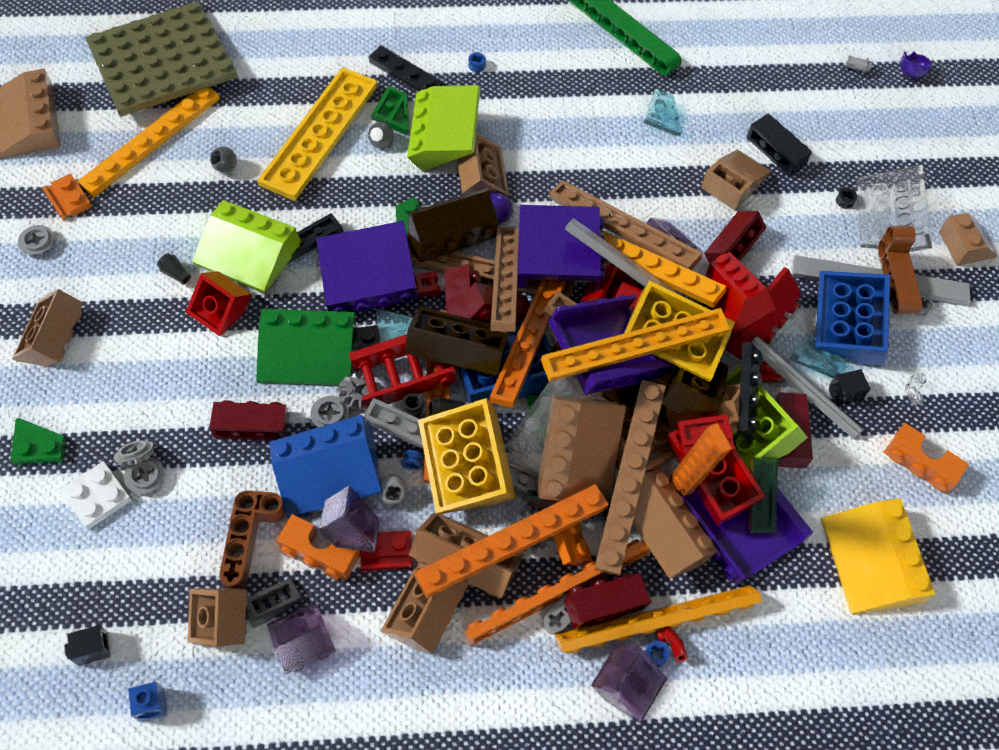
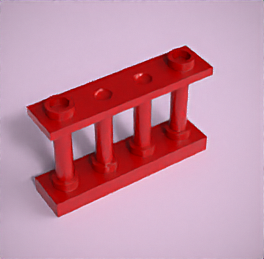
(385, 353)

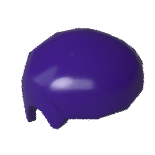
(915, 65)
(503, 207)

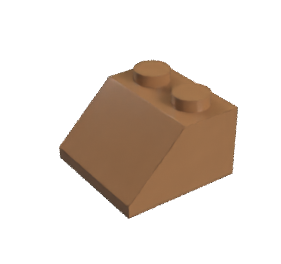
(966, 239)
(217, 616)

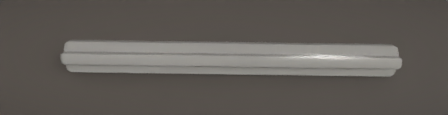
(805, 387)

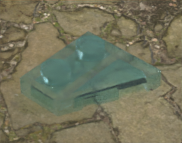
(663, 113)
(391, 324)
(818, 360)

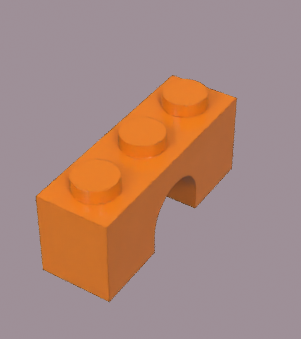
(907, 450)
(297, 541)

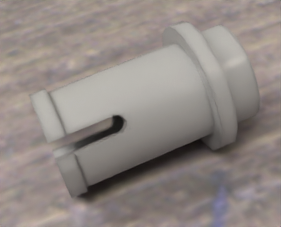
(858, 64)

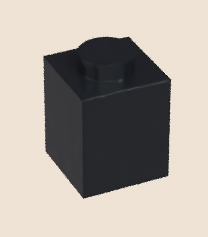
(849, 387)
(87, 645)

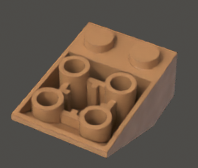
(734, 178)

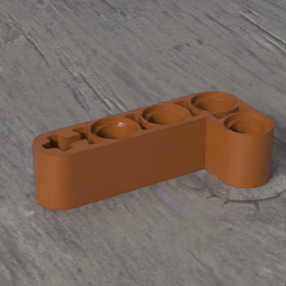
(896, 261)
(246, 540)

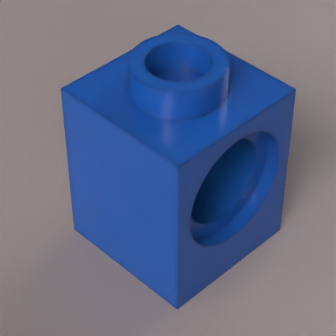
(147, 701)

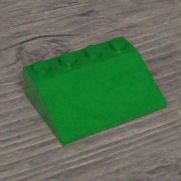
(305, 347)

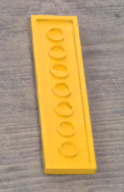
(317, 134)

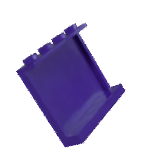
(552, 252)
(367, 268)
(597, 321)
(748, 553)

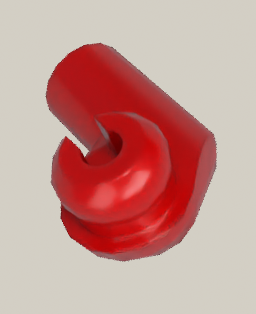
(677, 645)

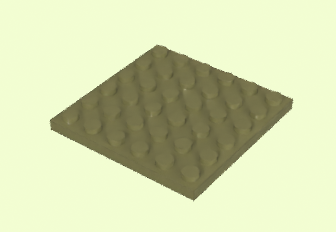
(160, 58)

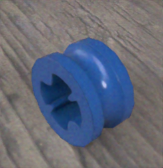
(476, 62)
(412, 460)
(658, 645)

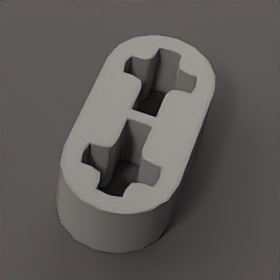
(554, 612)

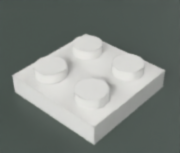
(95, 495)

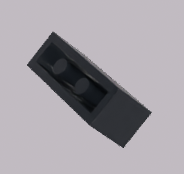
(778, 144)

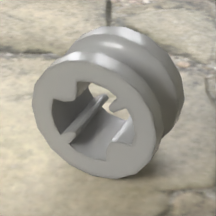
(927, 302)

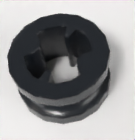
(843, 193)

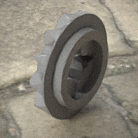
(27, 240)
(346, 388)
(322, 407)
(133, 453)
(133, 475)

